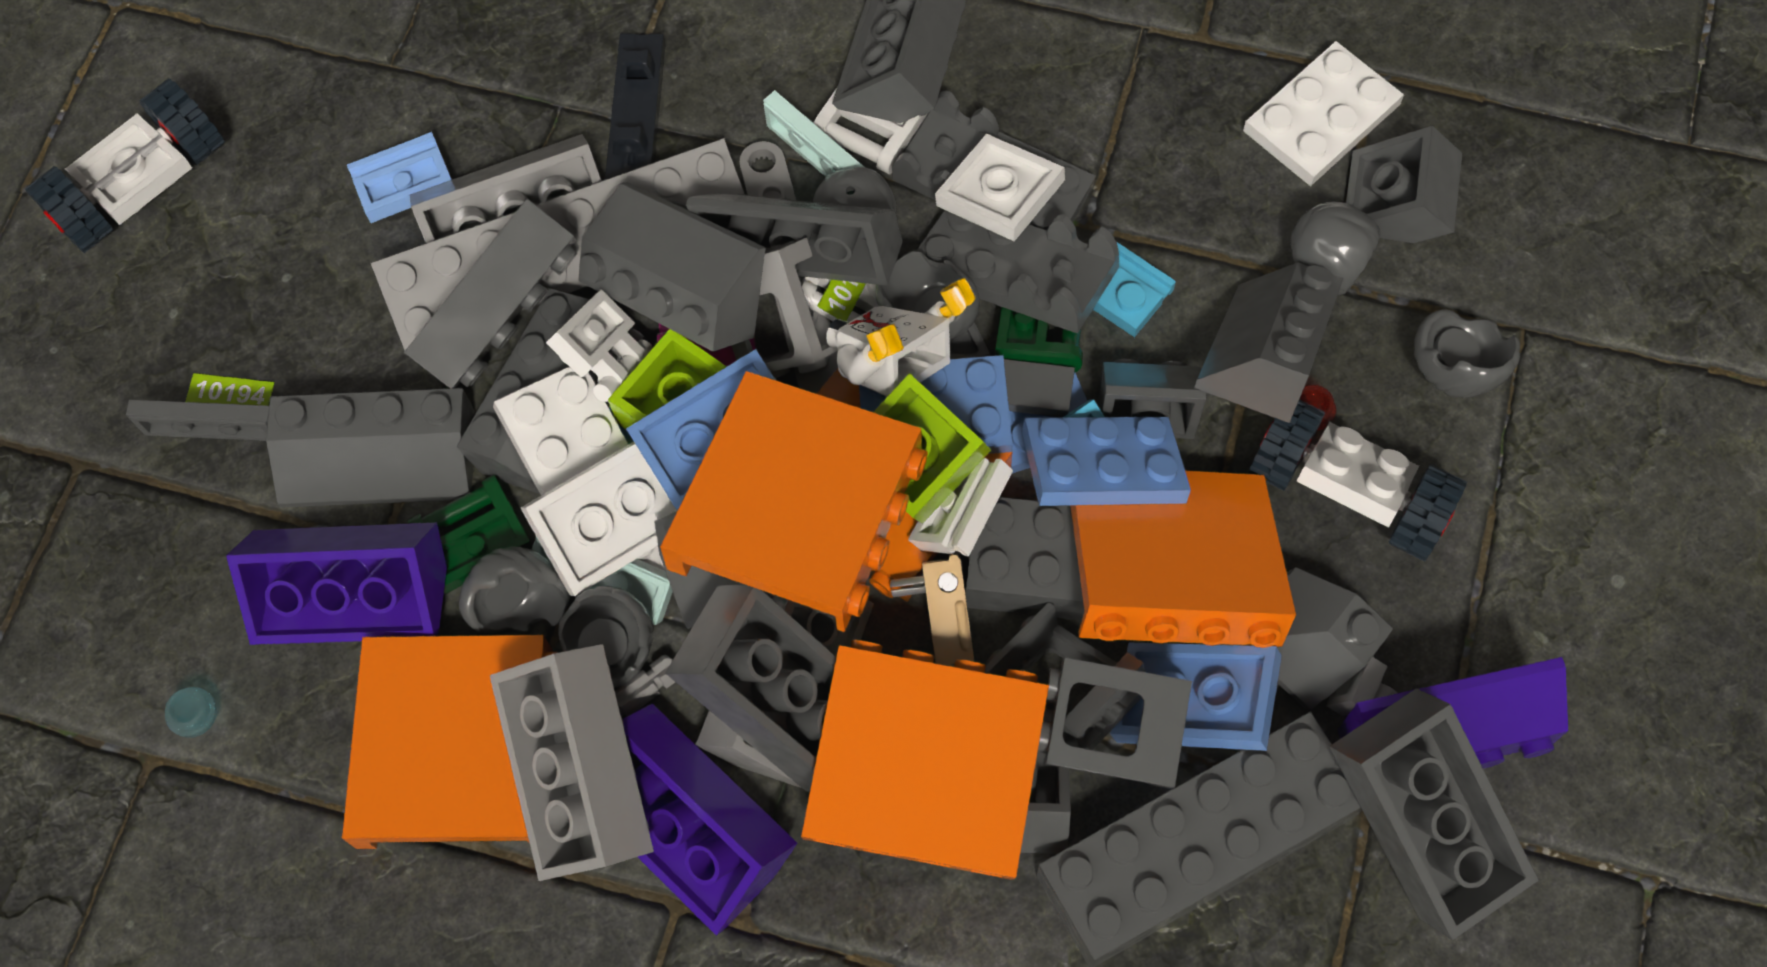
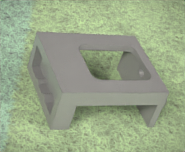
(782, 280)

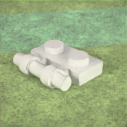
(590, 335)

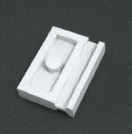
(964, 512)

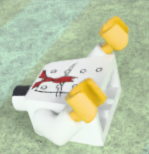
(893, 342)

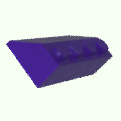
(339, 583)
(1498, 710)
(703, 828)

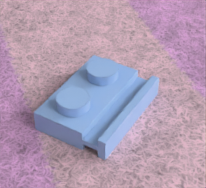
(395, 173)

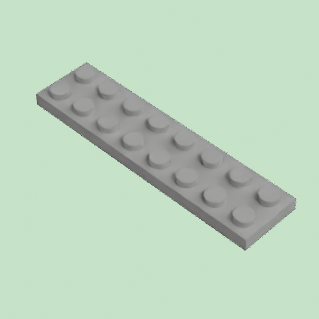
(424, 277)

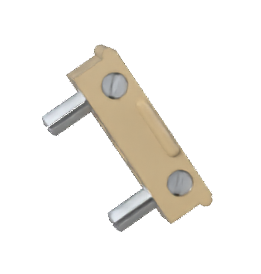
(946, 607)

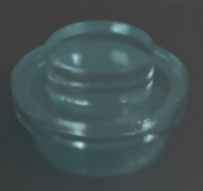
(190, 712)

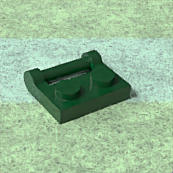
(1026, 341)
(478, 537)

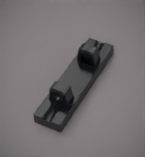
(635, 103)

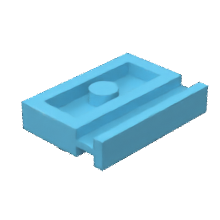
(1133, 293)

